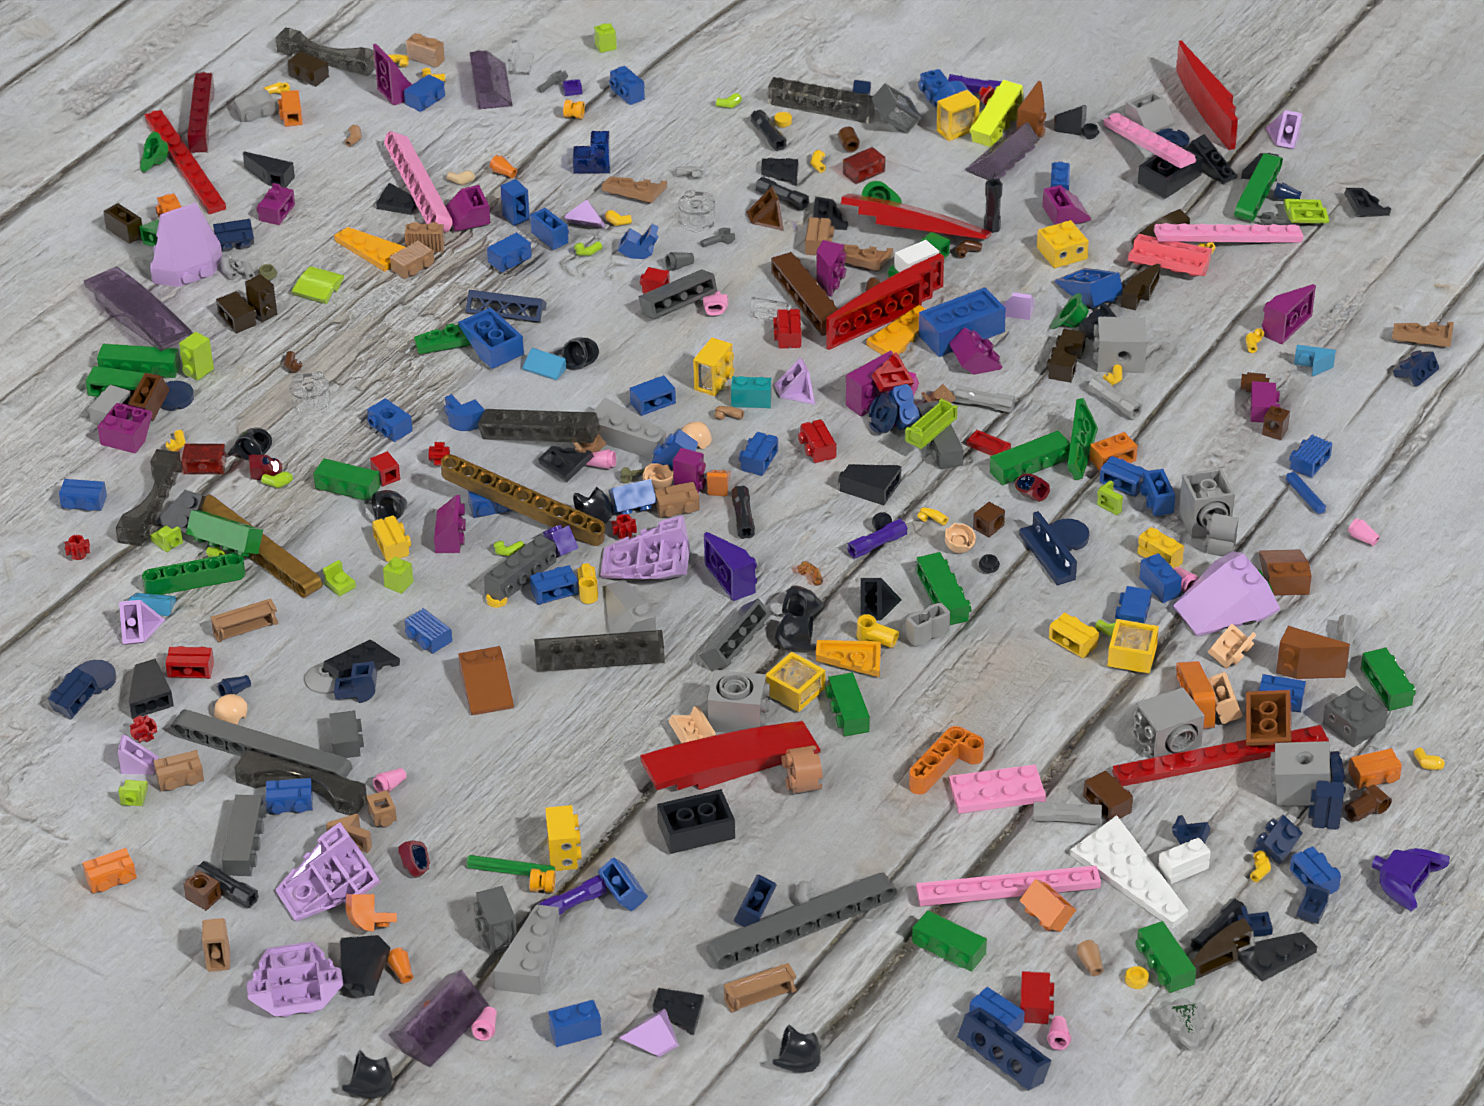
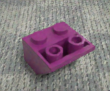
(1063, 206)
(469, 209)
(830, 266)
(975, 353)
(124, 428)
(449, 526)

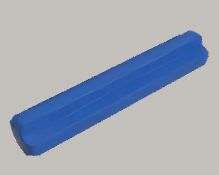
(1305, 492)

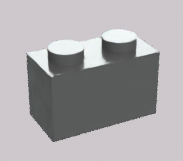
(345, 734)

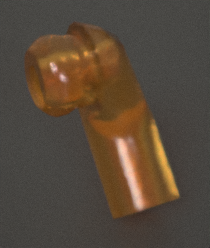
(814, 572)

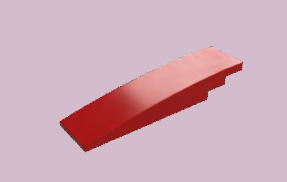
(1208, 95)
(911, 217)
(885, 301)
(725, 755)

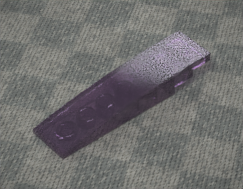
(137, 308)

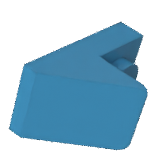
(1318, 358)

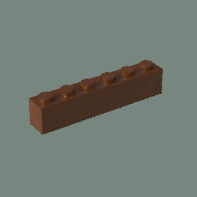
(803, 290)

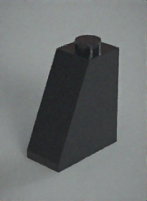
(870, 482)
(149, 690)
(363, 963)

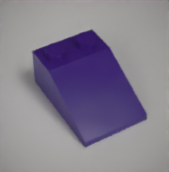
(730, 566)

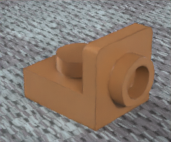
(941, 392)
(596, 446)

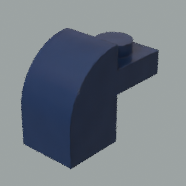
(359, 685)

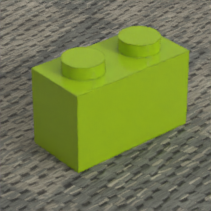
(196, 356)

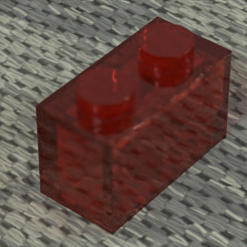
(864, 165)
(204, 458)

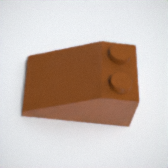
(1033, 110)
(1286, 571)
(1311, 655)
(485, 680)
(1268, 717)

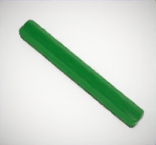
(504, 865)

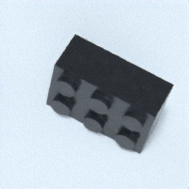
(1165, 177)
(696, 821)

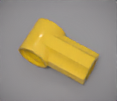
(587, 584)
(871, 631)

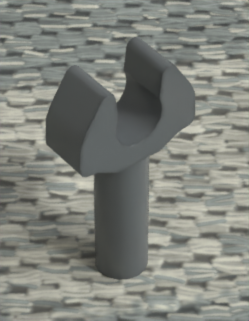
(557, 77)
(1269, 218)
(724, 235)

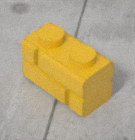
(391, 538)
(1155, 542)
(1074, 635)

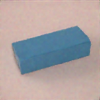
(545, 364)
(159, 603)

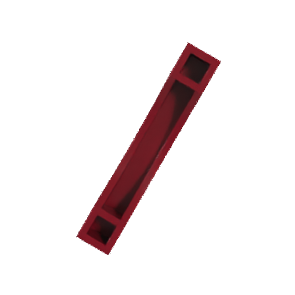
(201, 100)

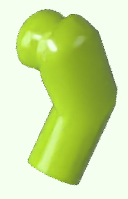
(730, 102)
(587, 251)
(277, 481)
(501, 549)
(216, 551)
(1105, 627)

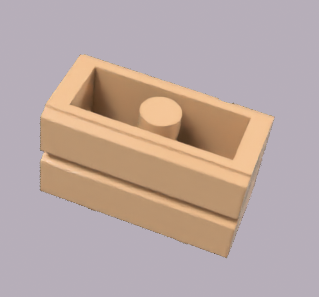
(1225, 698)

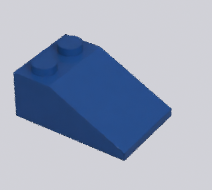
(1093, 284)
(492, 337)

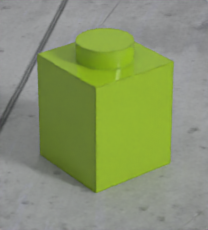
(605, 37)
(398, 575)

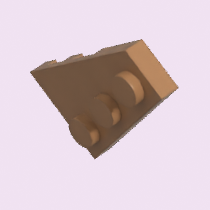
(639, 190)
(867, 258)
(1430, 334)

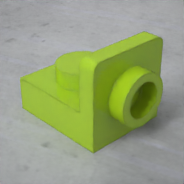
(1109, 499)
(167, 538)
(337, 579)
(133, 792)

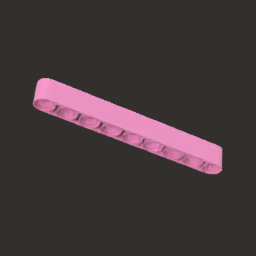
(417, 180)

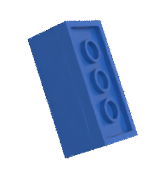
(974, 311)

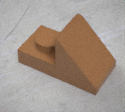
(352, 825)

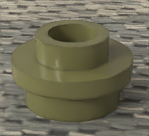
(268, 271)

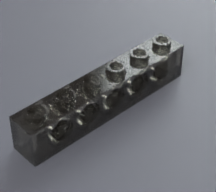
(821, 100)
(539, 425)
(599, 651)

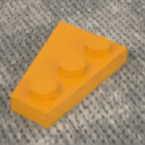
(851, 655)

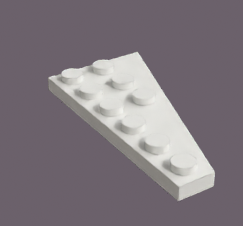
(1130, 871)

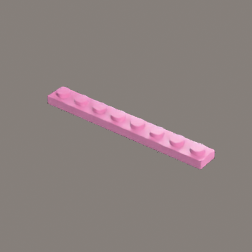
(1149, 140)
(1228, 233)
(1005, 885)

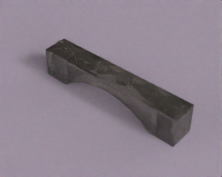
(355, 60)
(136, 524)
(342, 793)

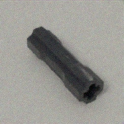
(763, 123)
(993, 195)
(792, 197)
(744, 519)
(239, 891)
(1223, 919)

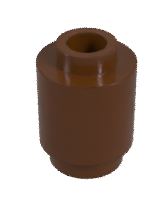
(848, 139)
(1246, 381)

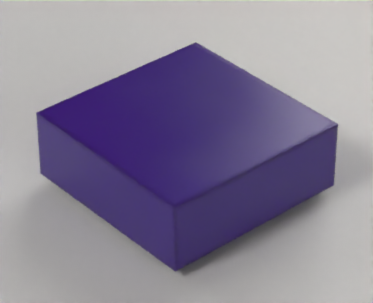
(572, 87)

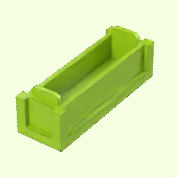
(931, 424)

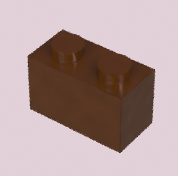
(150, 394)
(1107, 791)

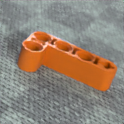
(1196, 684)
(952, 744)

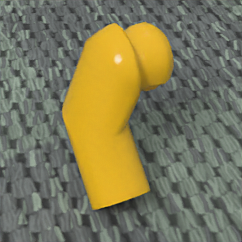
(401, 59)
(816, 161)
(616, 219)
(1262, 866)

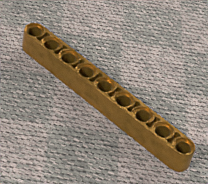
(522, 499)
(272, 556)

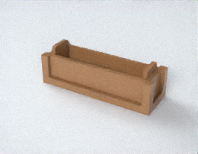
(244, 619)
(759, 987)

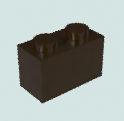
(308, 69)
(123, 223)
(261, 296)
(236, 312)

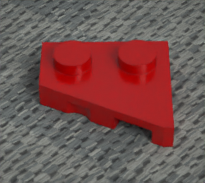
(892, 374)

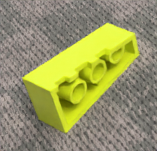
(997, 114)

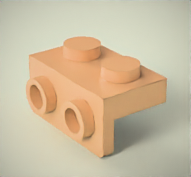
(1230, 646)
(691, 726)

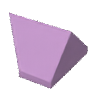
(1285, 129)
(585, 215)
(1020, 306)
(796, 384)
(138, 621)
(135, 758)
(653, 1034)

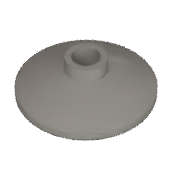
(320, 680)

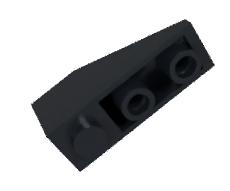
(1213, 161)
(269, 169)

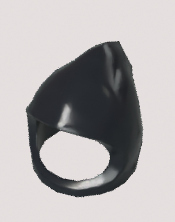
(579, 352)
(252, 442)
(387, 504)
(595, 505)
(801, 601)
(795, 632)
(798, 1051)
(370, 1077)

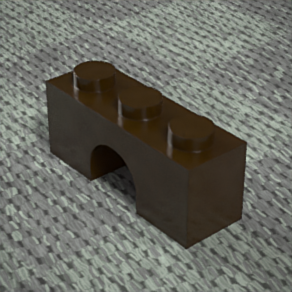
(1064, 356)

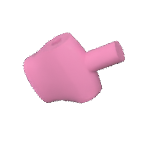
(716, 303)

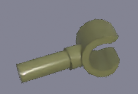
(627, 474)

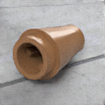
(1090, 956)

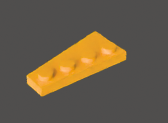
(368, 247)
(897, 334)

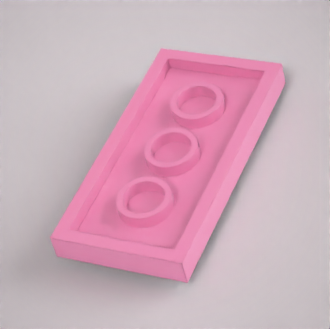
(997, 788)

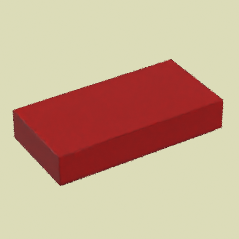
(987, 443)

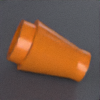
(502, 166)
(399, 962)

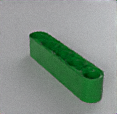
(1258, 187)
(194, 574)

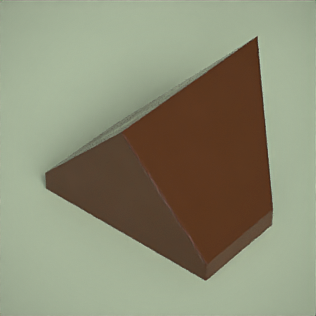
(767, 211)

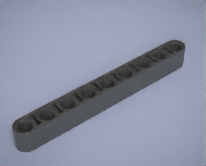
(238, 739)
(801, 920)

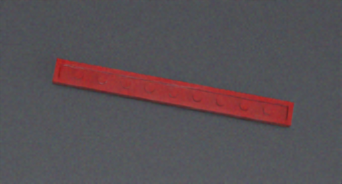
(186, 162)
(1205, 758)

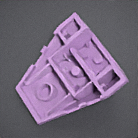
(184, 248)
(651, 555)
(1227, 595)
(327, 875)
(294, 980)

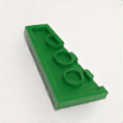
(439, 340)
(1083, 435)

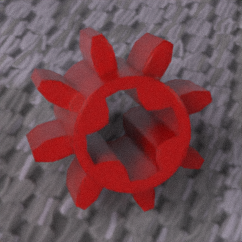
(986, 93)
(437, 452)
(624, 526)
(77, 547)
(143, 728)

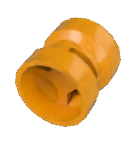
(574, 109)
(542, 880)

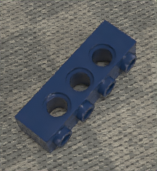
(1004, 1048)

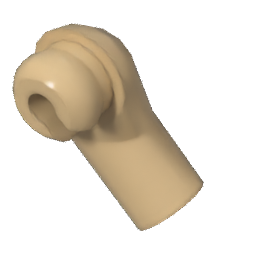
(462, 178)

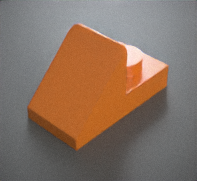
(718, 482)

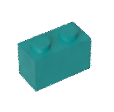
(751, 392)

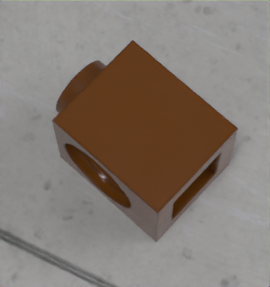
(1276, 422)
(989, 519)
(202, 890)

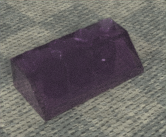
(489, 80)
(1004, 153)
(439, 1019)

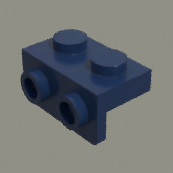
(1417, 367)
(1278, 838)

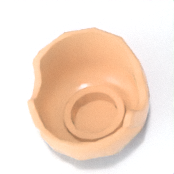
(698, 432)
(659, 474)
(960, 538)
(230, 708)

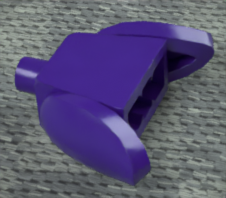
(1406, 872)

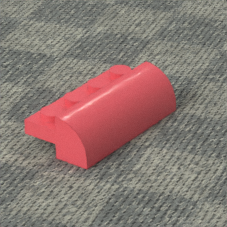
(1171, 255)

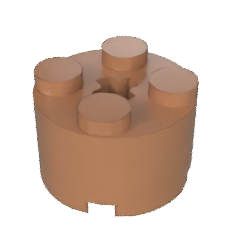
(802, 769)

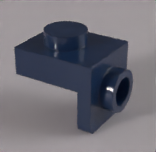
(862, 86)
(1187, 832)
(1313, 903)
(1258, 922)

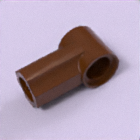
(1371, 801)

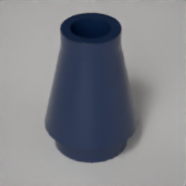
(1285, 191)
(233, 685)

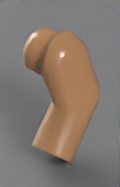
(355, 136)
(731, 411)

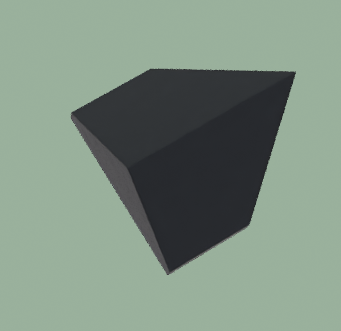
(1071, 121)
(876, 598)

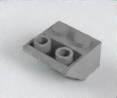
(1150, 111)

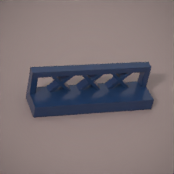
(505, 301)
(1049, 550)

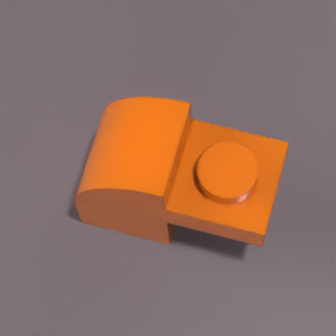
(361, 912)

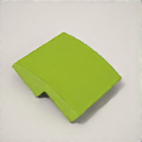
(1305, 211)
(317, 284)

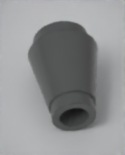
(677, 260)

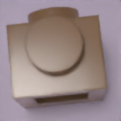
(381, 814)

